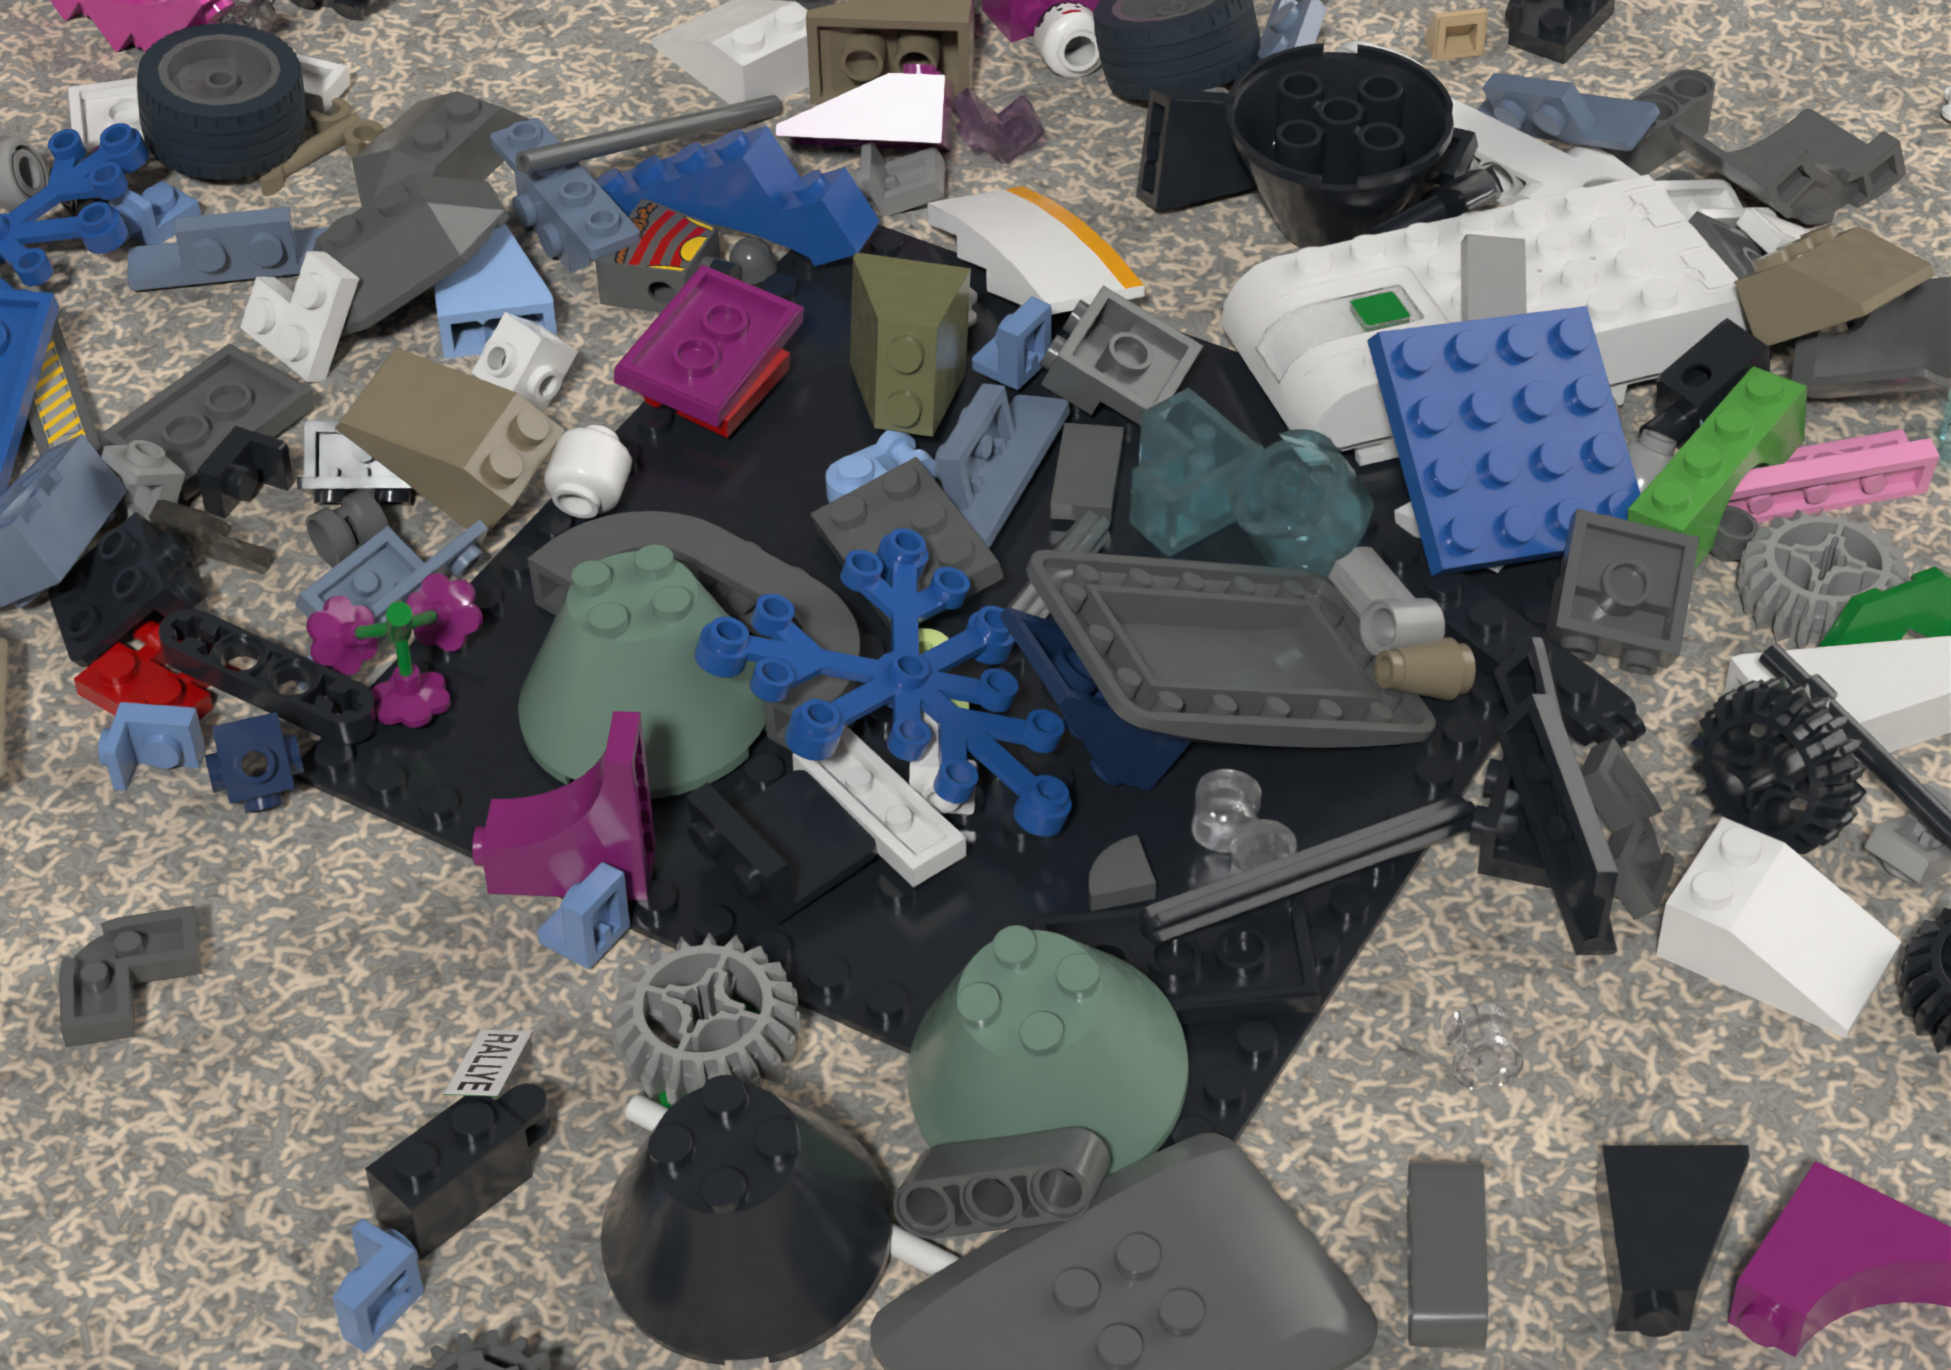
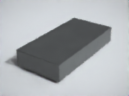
(1087, 471)

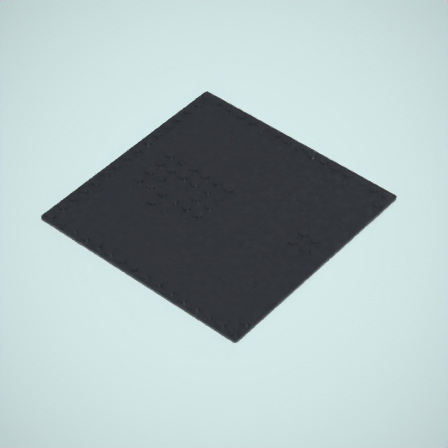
(873, 943)

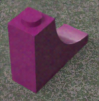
(562, 835)
(1837, 1254)

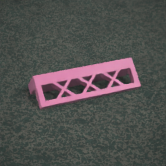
(1839, 476)

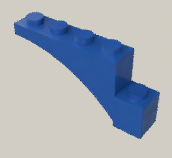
(753, 189)

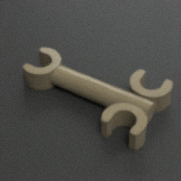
(331, 133)

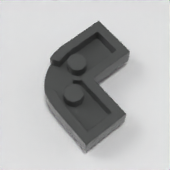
(1626, 806)
(133, 950)

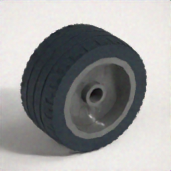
(1174, 43)
(221, 101)

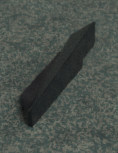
(1556, 799)

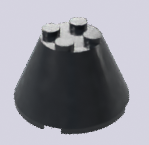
(1337, 137)
(745, 1227)

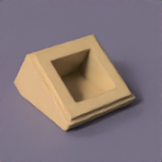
(1457, 34)

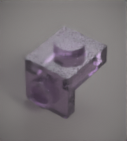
(999, 134)

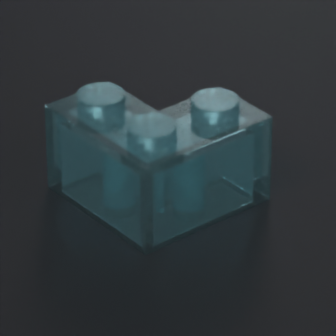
(1184, 472)

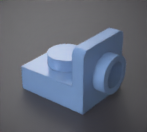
(153, 213)
(1018, 345)
(150, 736)
(589, 917)
(379, 1289)

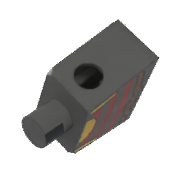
(663, 260)

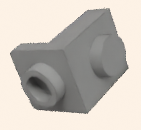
(901, 182)
(145, 475)
(1910, 846)

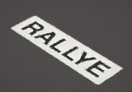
(488, 1063)

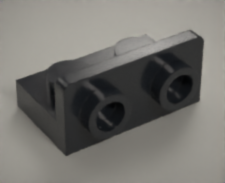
(1555, 26)

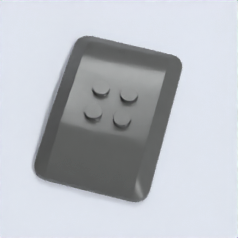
(1224, 651)
(1164, 1271)

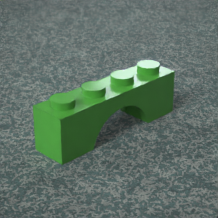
(1749, 429)

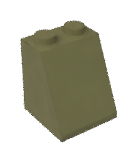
(908, 339)

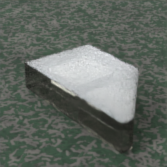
(210, 537)

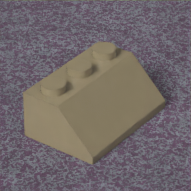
(1825, 282)

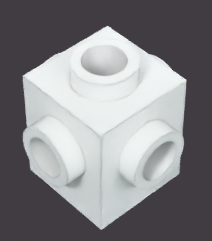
(525, 360)

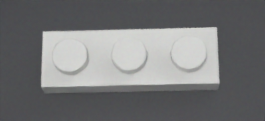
(904, 825)

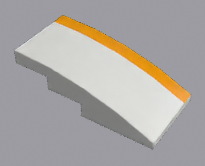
(1033, 248)

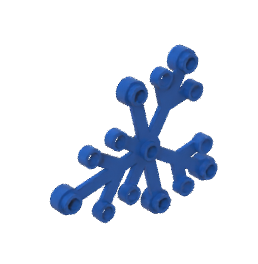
(97, 224)
(902, 680)

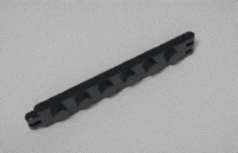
(1493, 631)

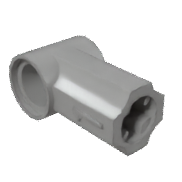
(1385, 607)

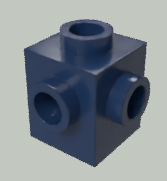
(253, 734)

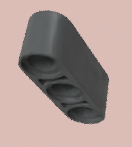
(1681, 97)
(1025, 1163)
(1447, 1255)

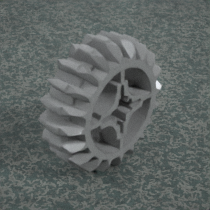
(1809, 568)
(692, 1002)

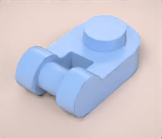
(869, 463)

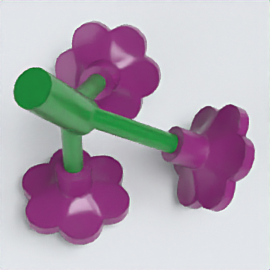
(436, 614)

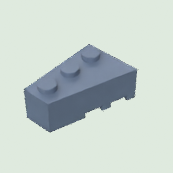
(53, 517)

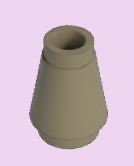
(1427, 669)

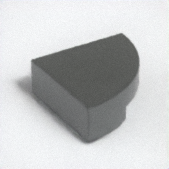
(1121, 876)

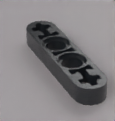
(260, 683)

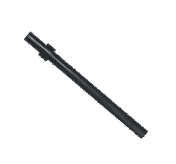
(1870, 751)

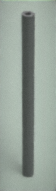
(647, 134)

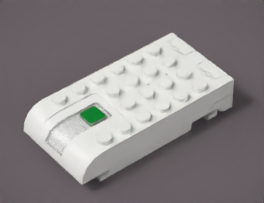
(1603, 247)

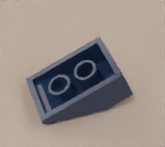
(1117, 748)

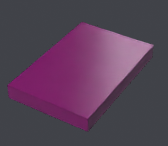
(708, 345)

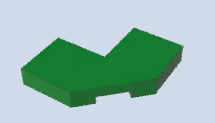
(1889, 613)

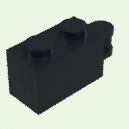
(458, 1165)

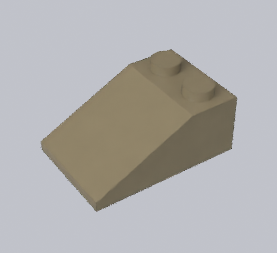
(871, 38)
(451, 436)

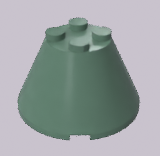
(630, 647)
(1049, 1041)

